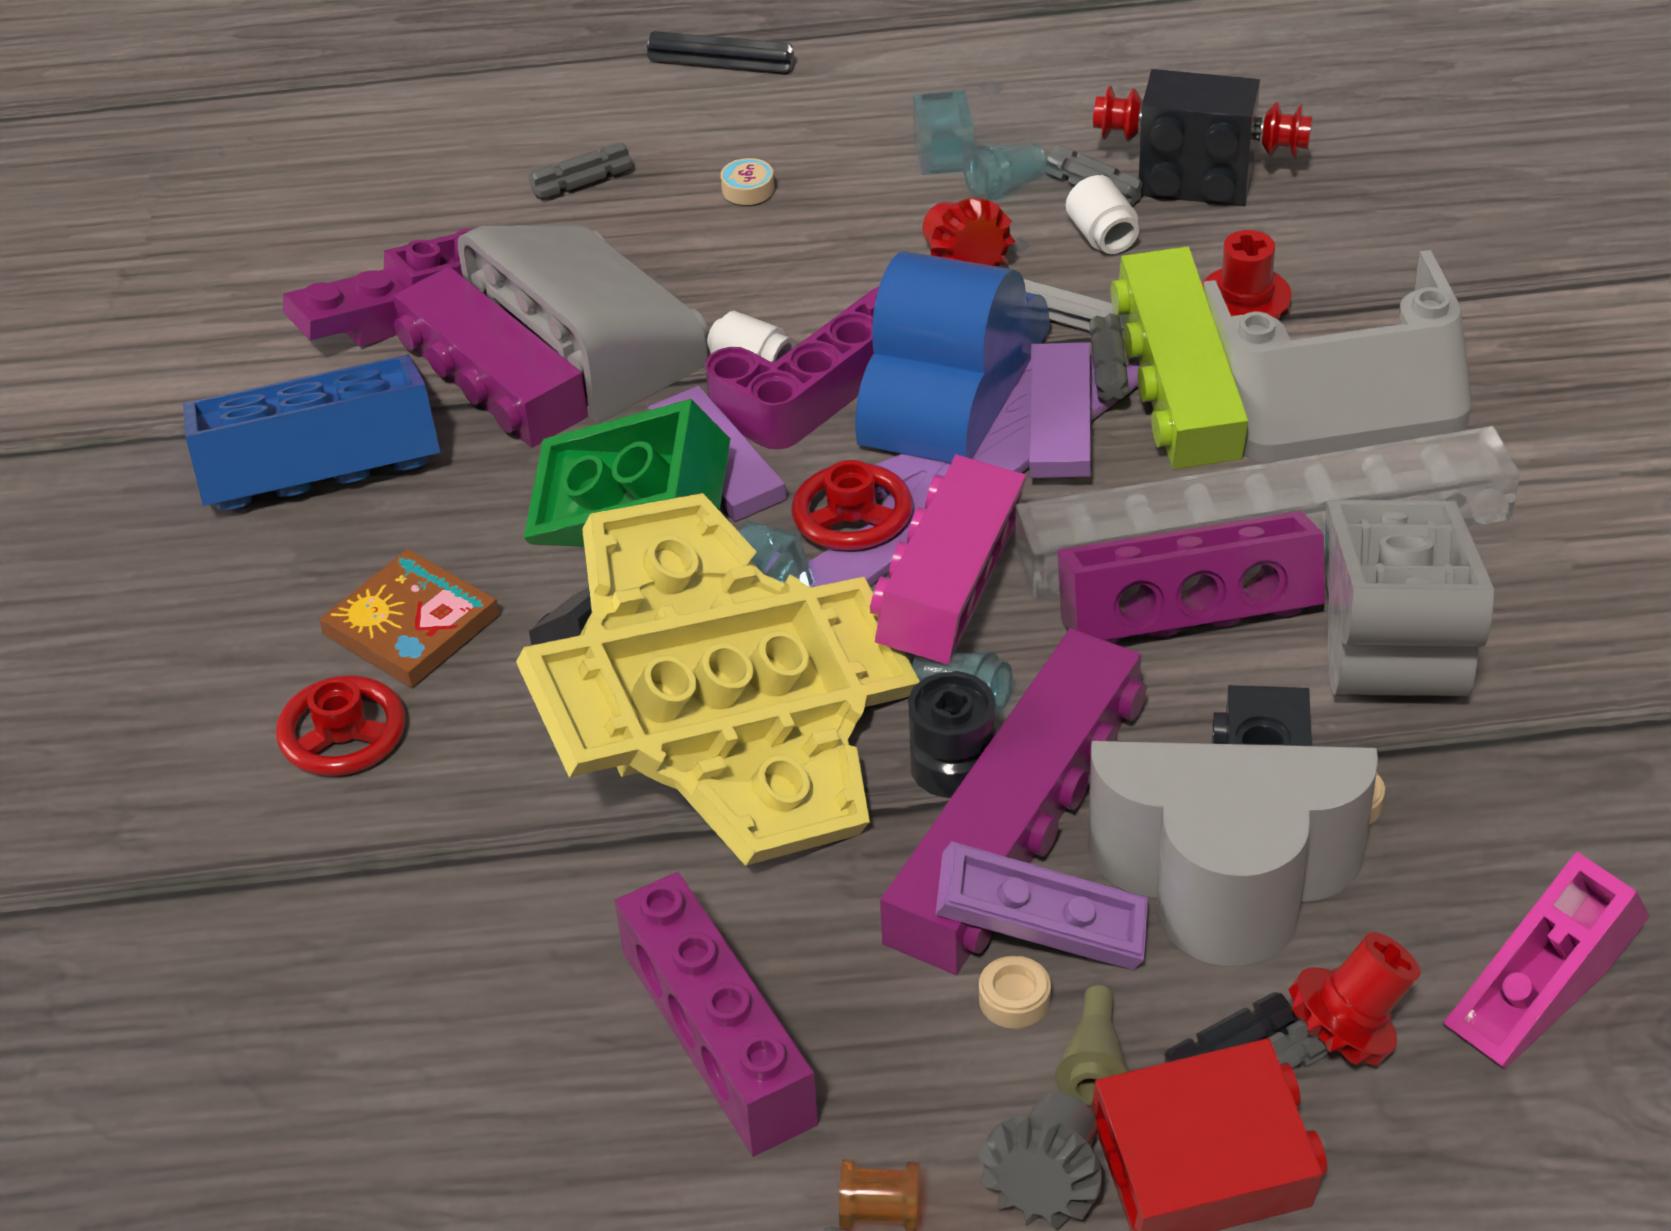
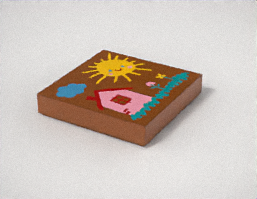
(409, 617)

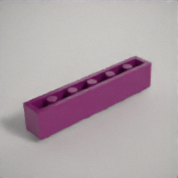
(1016, 789)

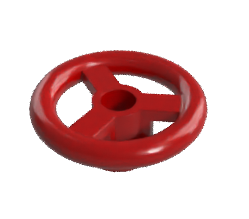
(851, 499)
(337, 718)

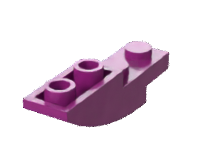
(365, 303)

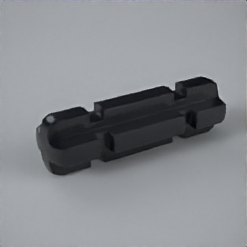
(1270, 1016)

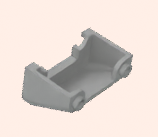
(589, 307)

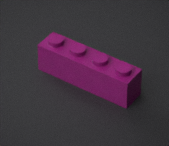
(490, 356)

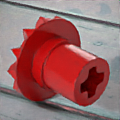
(969, 231)
(1248, 276)
(1355, 1002)

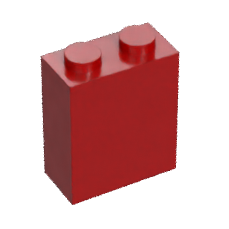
(1208, 1141)

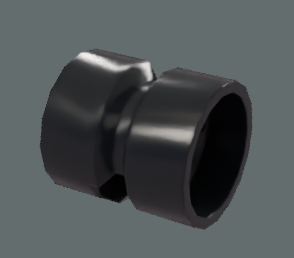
(949, 729)

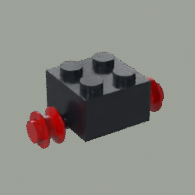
(1199, 133)

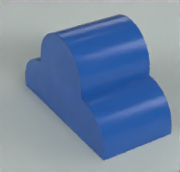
(944, 354)

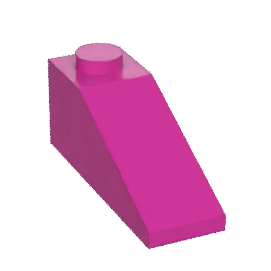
(1549, 960)

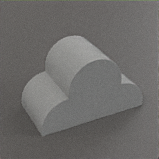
(1404, 598)
(1229, 836)

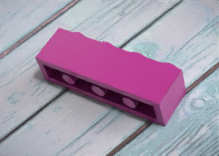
(947, 559)

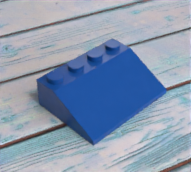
(309, 431)

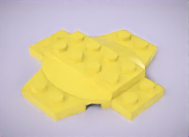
(717, 678)

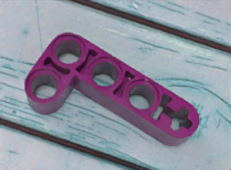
(803, 388)

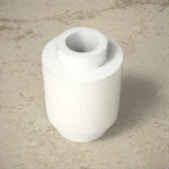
(1103, 214)
(749, 333)

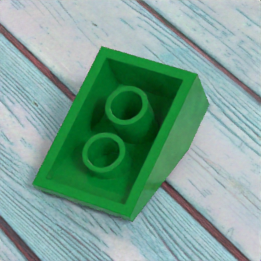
(622, 465)

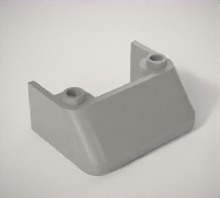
(1350, 384)

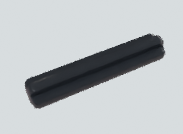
(720, 52)

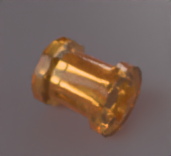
(879, 1195)

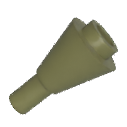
(1092, 1049)

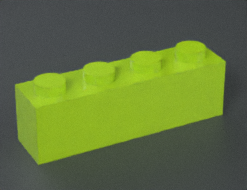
(1179, 358)

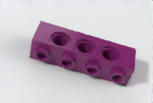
(1099, 573)
(717, 1014)

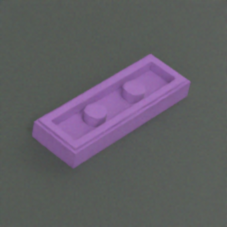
(1060, 410)
(748, 480)
(1042, 906)

